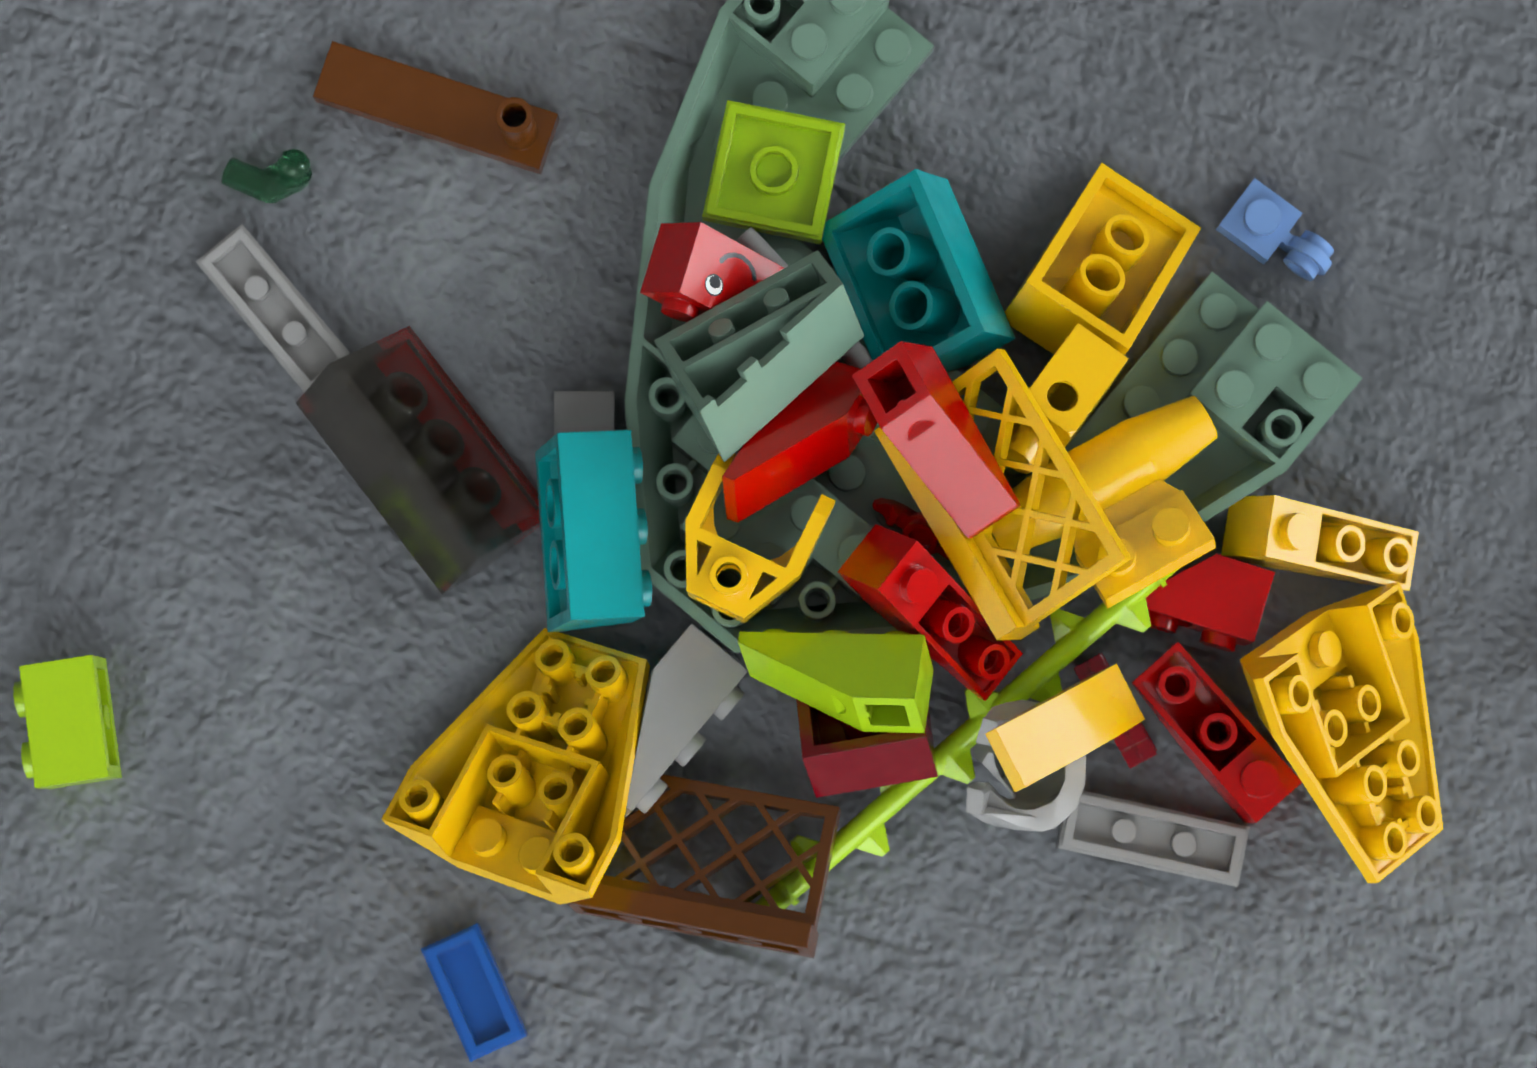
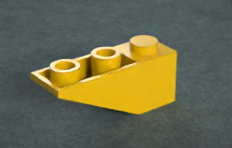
(1318, 541)

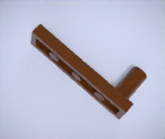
(436, 107)

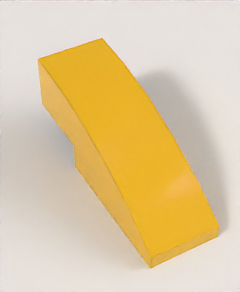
(1064, 727)

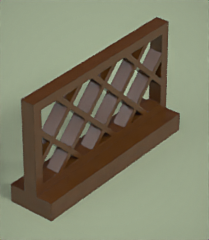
(712, 915)

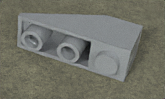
(680, 696)

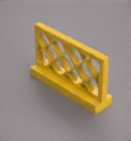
(978, 559)

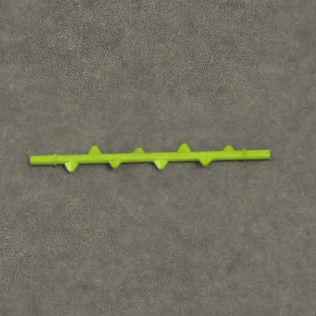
(953, 755)

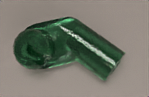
(272, 183)

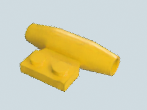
(1127, 478)

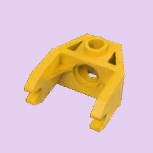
(760, 578)

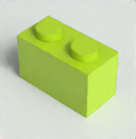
(67, 722)

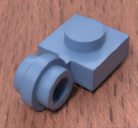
(1262, 223)

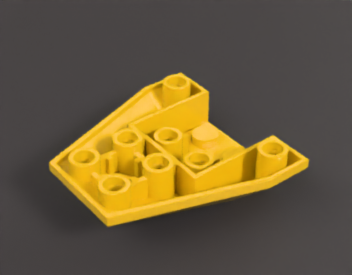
(1354, 723)
(533, 771)

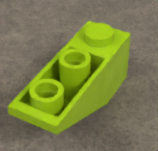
(853, 677)

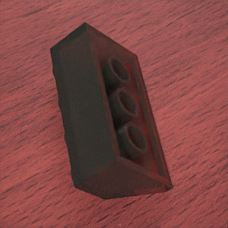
(422, 457)

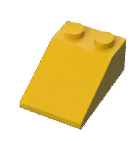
(1103, 265)

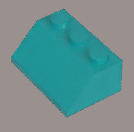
(917, 272)
(592, 530)

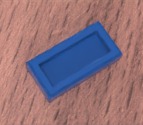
(474, 992)

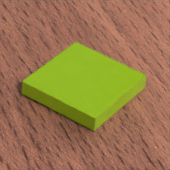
(774, 172)

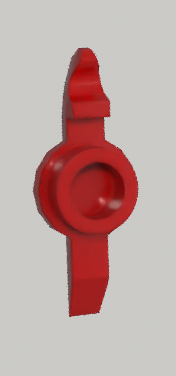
(912, 523)

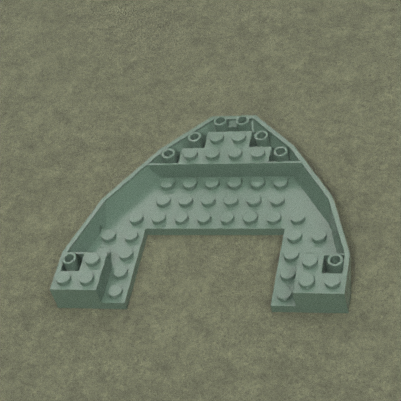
(844, 63)

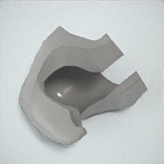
(1033, 808)

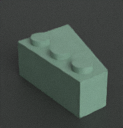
(760, 350)

